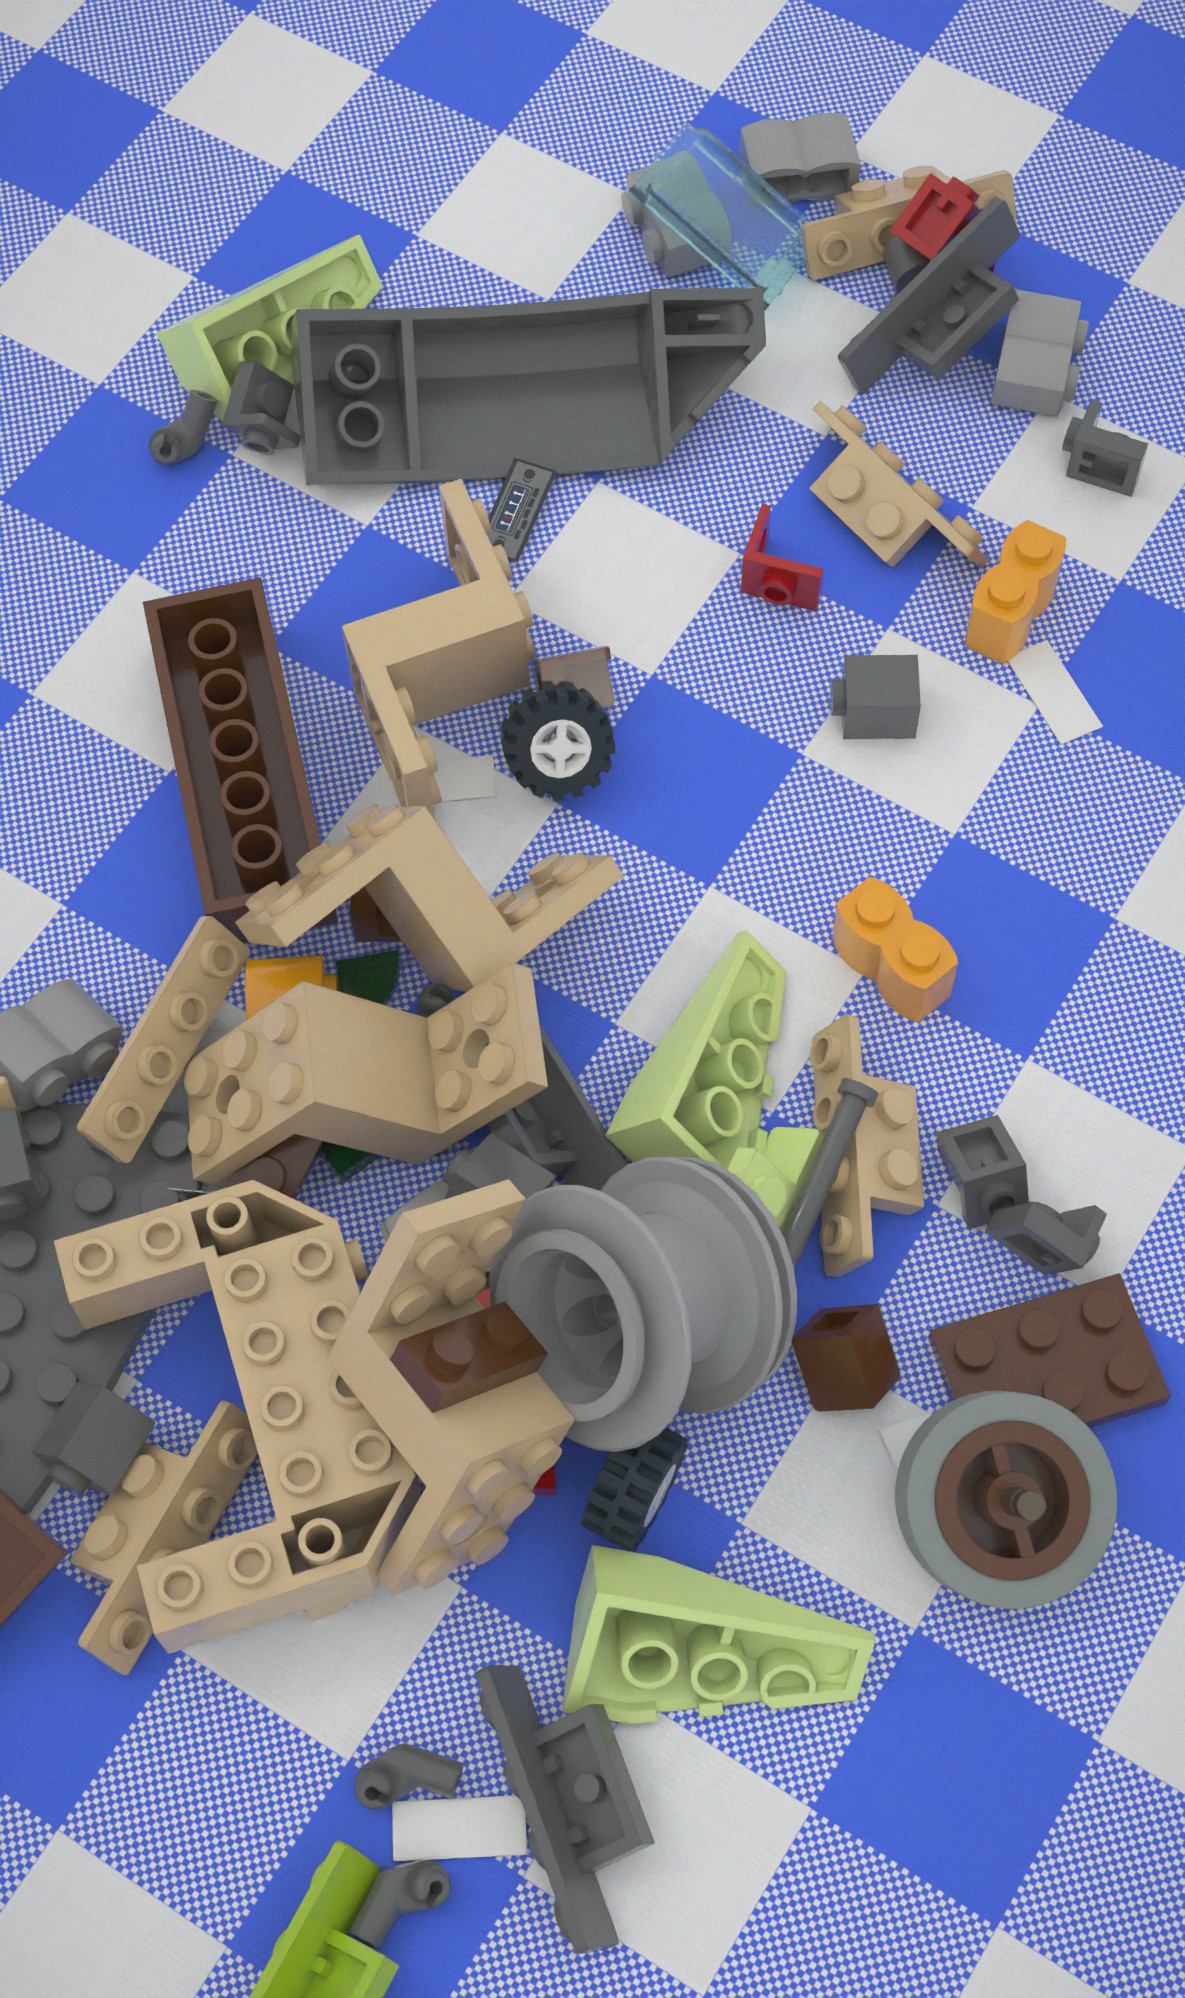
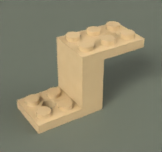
(440, 650)
(428, 896)
(364, 1074)
(472, 1455)

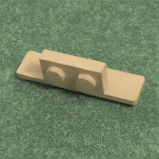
(869, 211)
(878, 502)
(164, 1040)
(883, 1156)
(157, 1511)

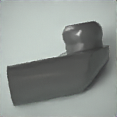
(403, 1770)

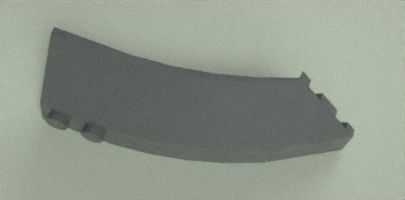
(534, 382)

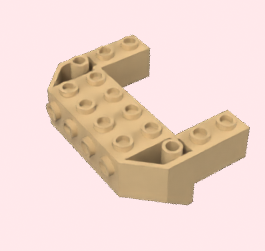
(328, 1465)

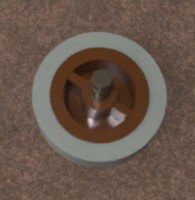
(1006, 1499)

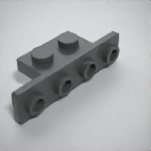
(942, 307)
(560, 1128)
(574, 1799)

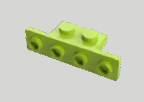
(314, 1952)

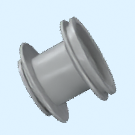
(649, 1295)

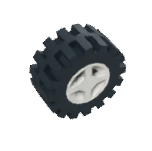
(563, 761)
(634, 1489)

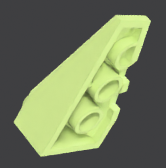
(258, 319)
(709, 1071)
(680, 1639)

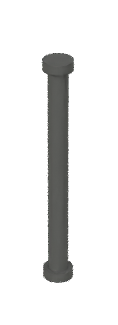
(826, 1164)

